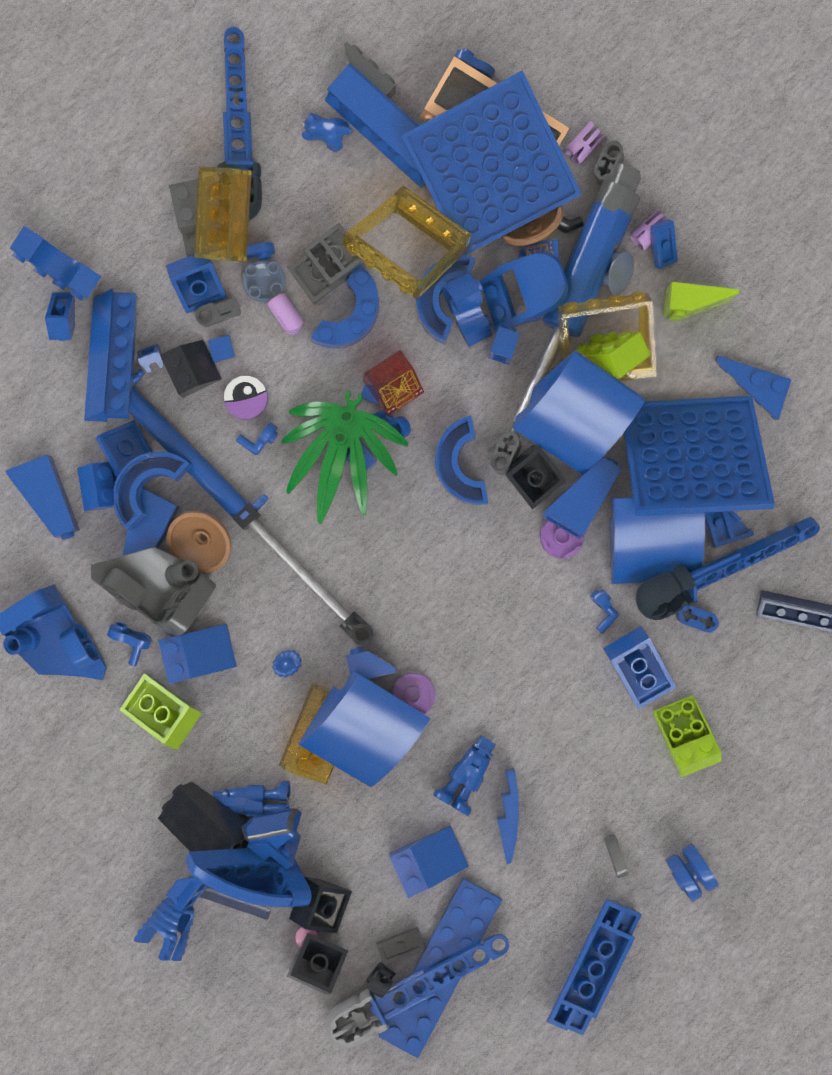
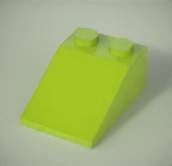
(690, 299)
(160, 712)

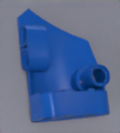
(50, 637)

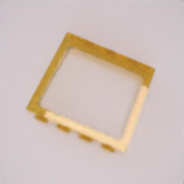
(423, 217)

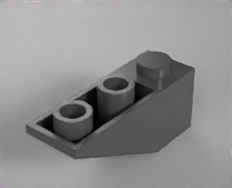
(370, 70)

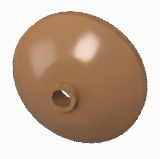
(536, 229)
(187, 542)

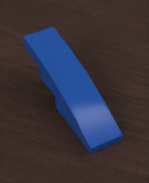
(509, 822)

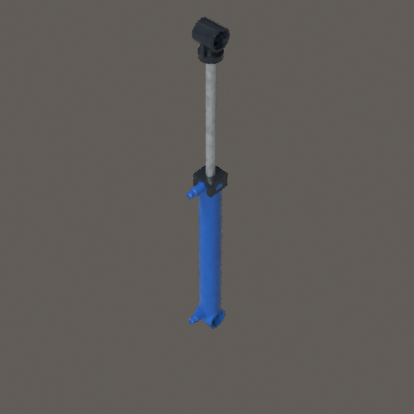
(230, 500)

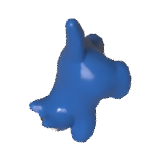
(328, 130)

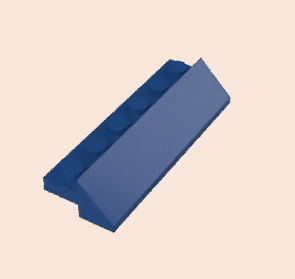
(374, 118)
(111, 356)
(595, 967)

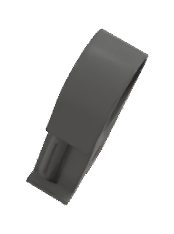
(220, 311)

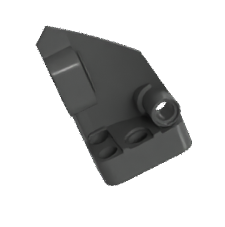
(156, 587)

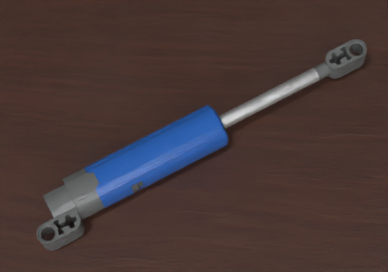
(585, 268)

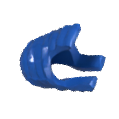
(167, 922)

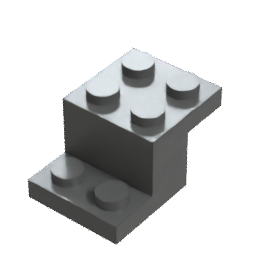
(185, 207)
(324, 264)

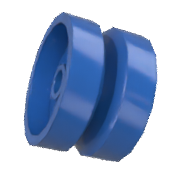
(692, 872)

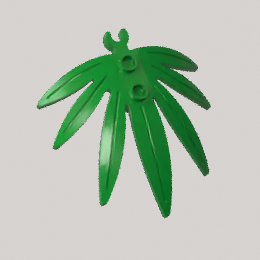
(343, 431)

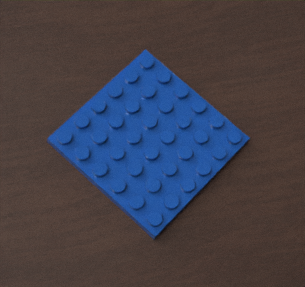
(492, 162)
(697, 457)

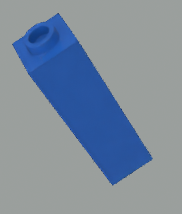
(45, 493)
(582, 500)
(153, 526)

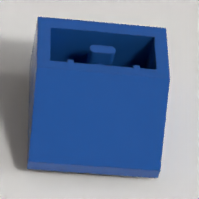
(97, 486)

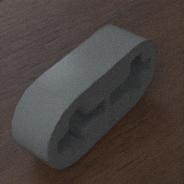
(616, 856)

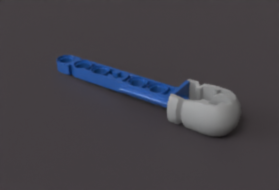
(340, 1028)

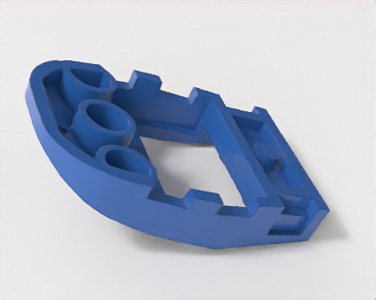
(540, 283)

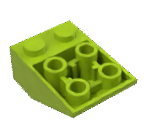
(616, 351)
(687, 736)

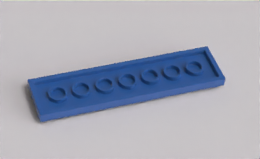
(457, 930)

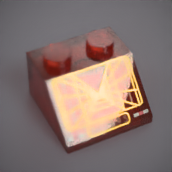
(393, 383)

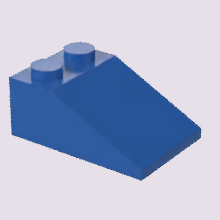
(197, 653)
(639, 667)
(428, 861)

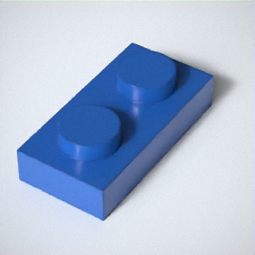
(664, 243)

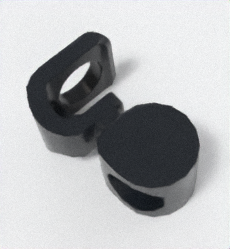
(380, 980)

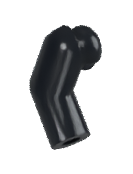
(569, 225)

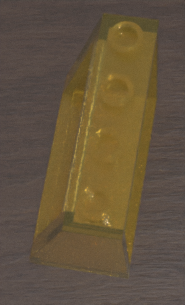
(614, 303)

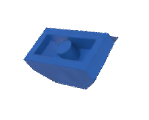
(185, 892)

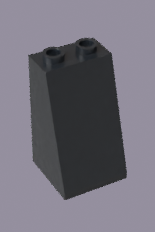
(202, 820)

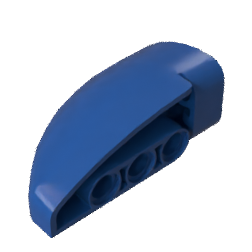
(249, 877)

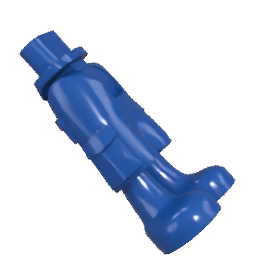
(469, 773)
(250, 799)

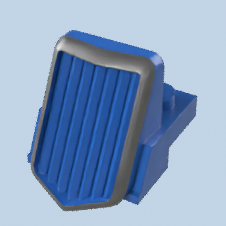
(274, 835)

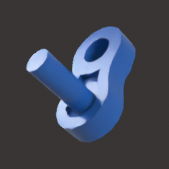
(468, 57)
(260, 250)
(139, 640)

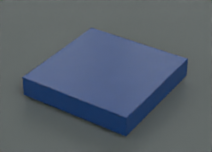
(122, 445)

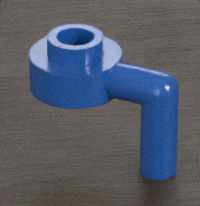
(399, 423)
(268, 435)
(602, 600)

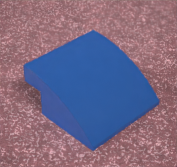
(578, 412)
(652, 543)
(363, 730)

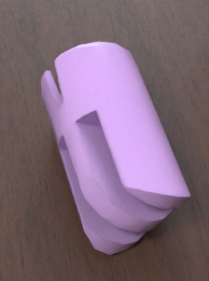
(580, 147)
(642, 234)
(285, 314)

